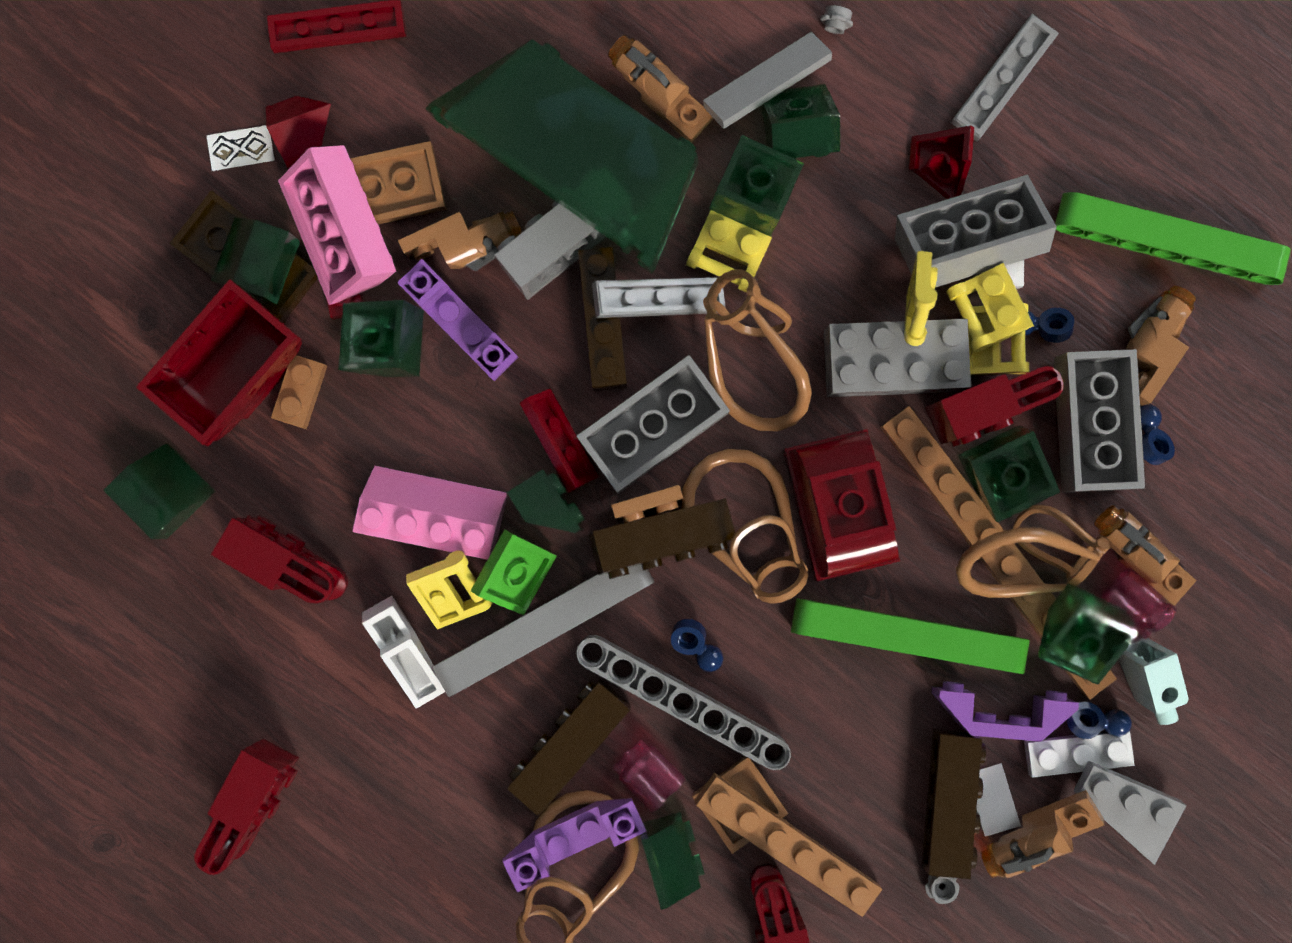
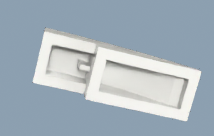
(402, 651)

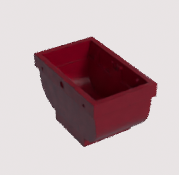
(221, 365)
(842, 505)

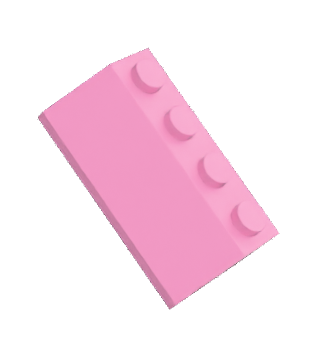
(336, 223)
(430, 512)

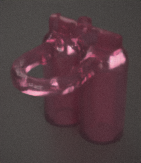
(1141, 601)
(648, 775)

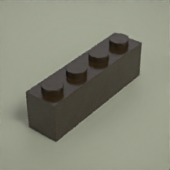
(603, 334)
(661, 537)
(568, 747)
(952, 804)

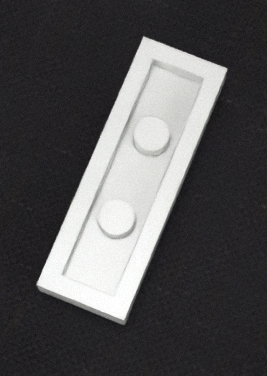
(1072, 753)

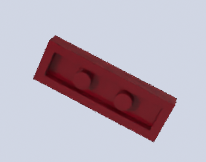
(559, 440)

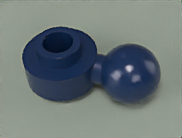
(1050, 319)
(1156, 443)
(708, 656)
(1115, 722)

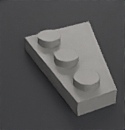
(1132, 808)

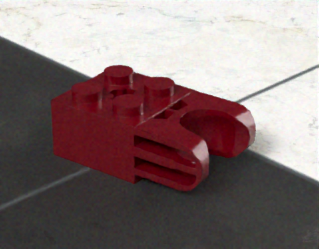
(992, 404)
(278, 560)
(244, 804)
(774, 907)

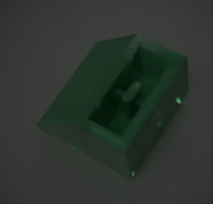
(542, 503)

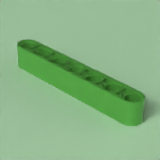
(1172, 238)
(910, 636)

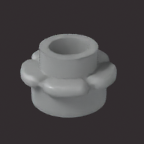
(836, 19)
(944, 895)

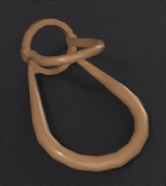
(787, 355)
(786, 522)
(1075, 575)
(591, 906)

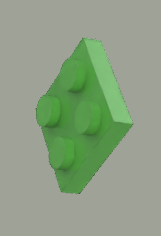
(513, 573)

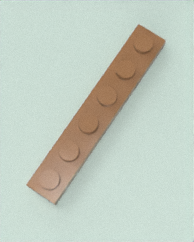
(788, 844)

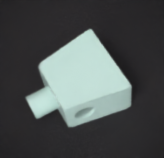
(1155, 679)

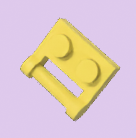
(732, 241)
(920, 298)
(1001, 304)
(989, 360)
(439, 595)

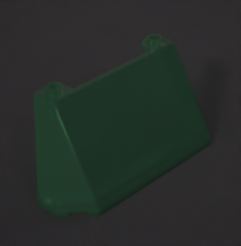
(575, 145)

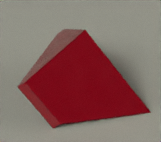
(297, 126)
(943, 159)

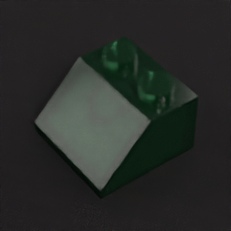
(802, 122)
(756, 185)
(256, 258)
(381, 338)
(1009, 472)
(159, 492)
(1085, 634)
(671, 859)

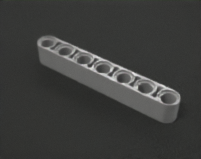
(537, 628)
(694, 715)

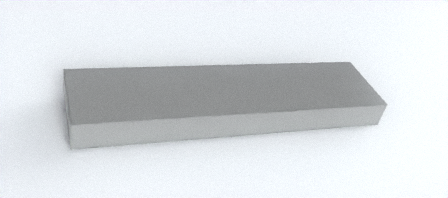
(1005, 76)
(767, 80)
(652, 297)

